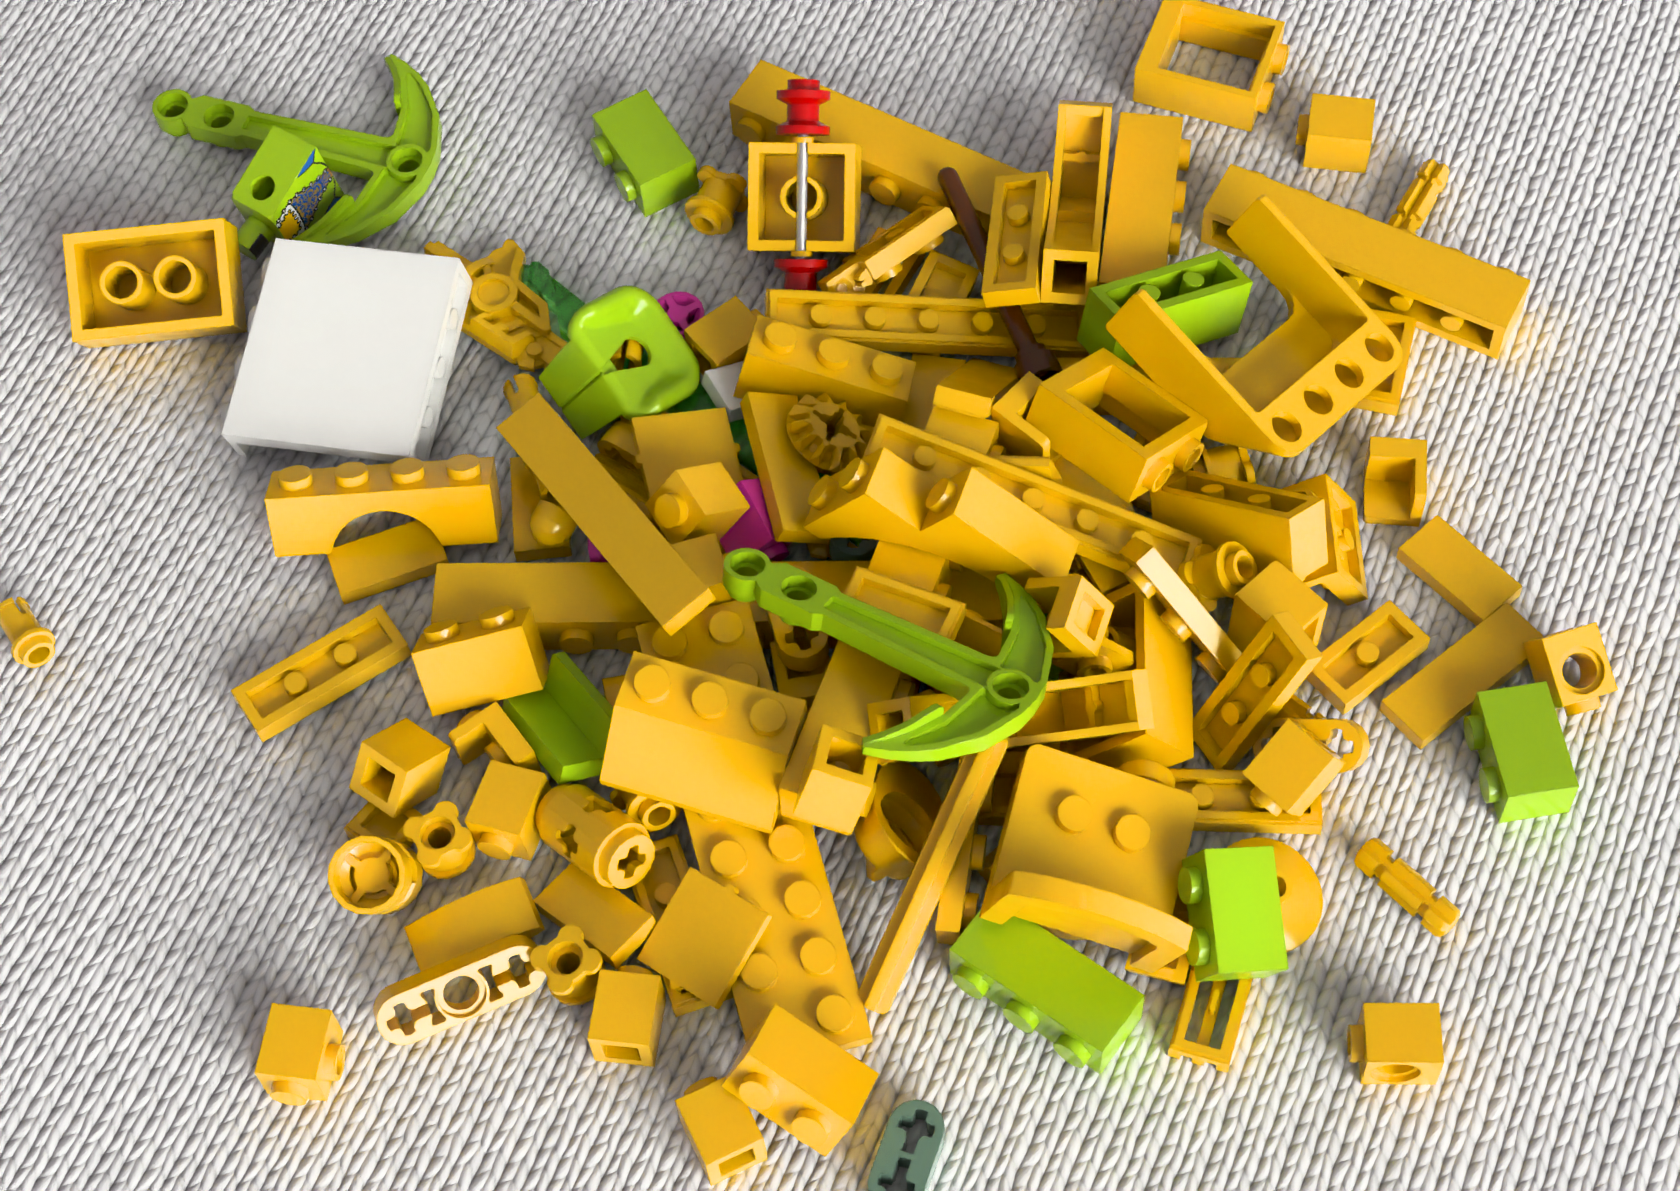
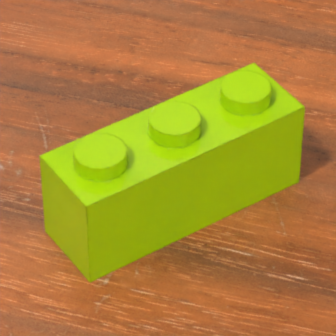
(1199, 294)
(1047, 988)

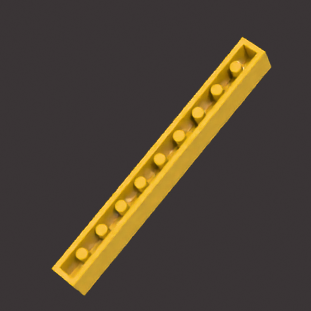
(592, 607)

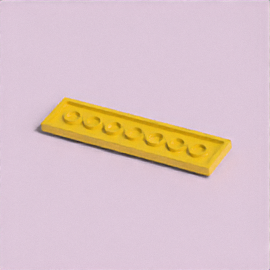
(803, 950)

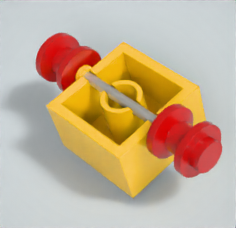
(803, 191)

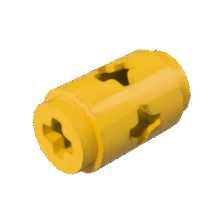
(595, 835)

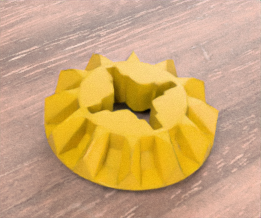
(808, 433)

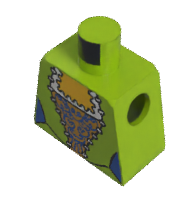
(282, 191)

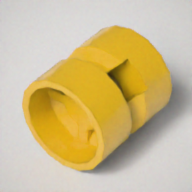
(375, 875)

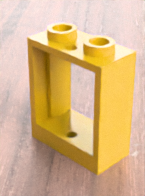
(1219, 30)
(1100, 449)

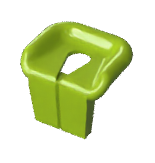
(591, 386)

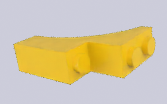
(1076, 202)
(956, 518)
(1068, 712)

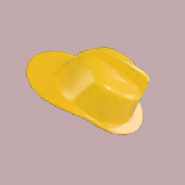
(897, 821)

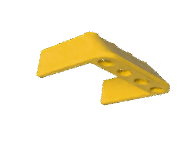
(1296, 377)

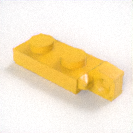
(883, 255)

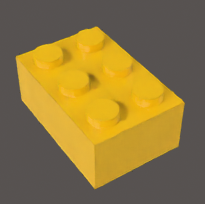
(154, 283)

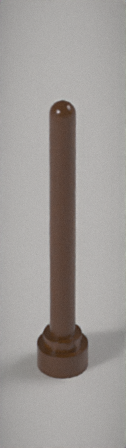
(1031, 354)

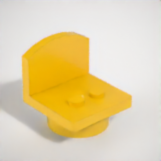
(1093, 856)

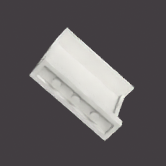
(347, 352)

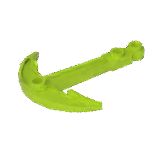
(371, 157)
(993, 692)

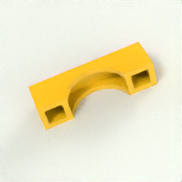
(449, 496)

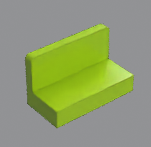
(564, 722)

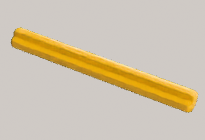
(929, 877)

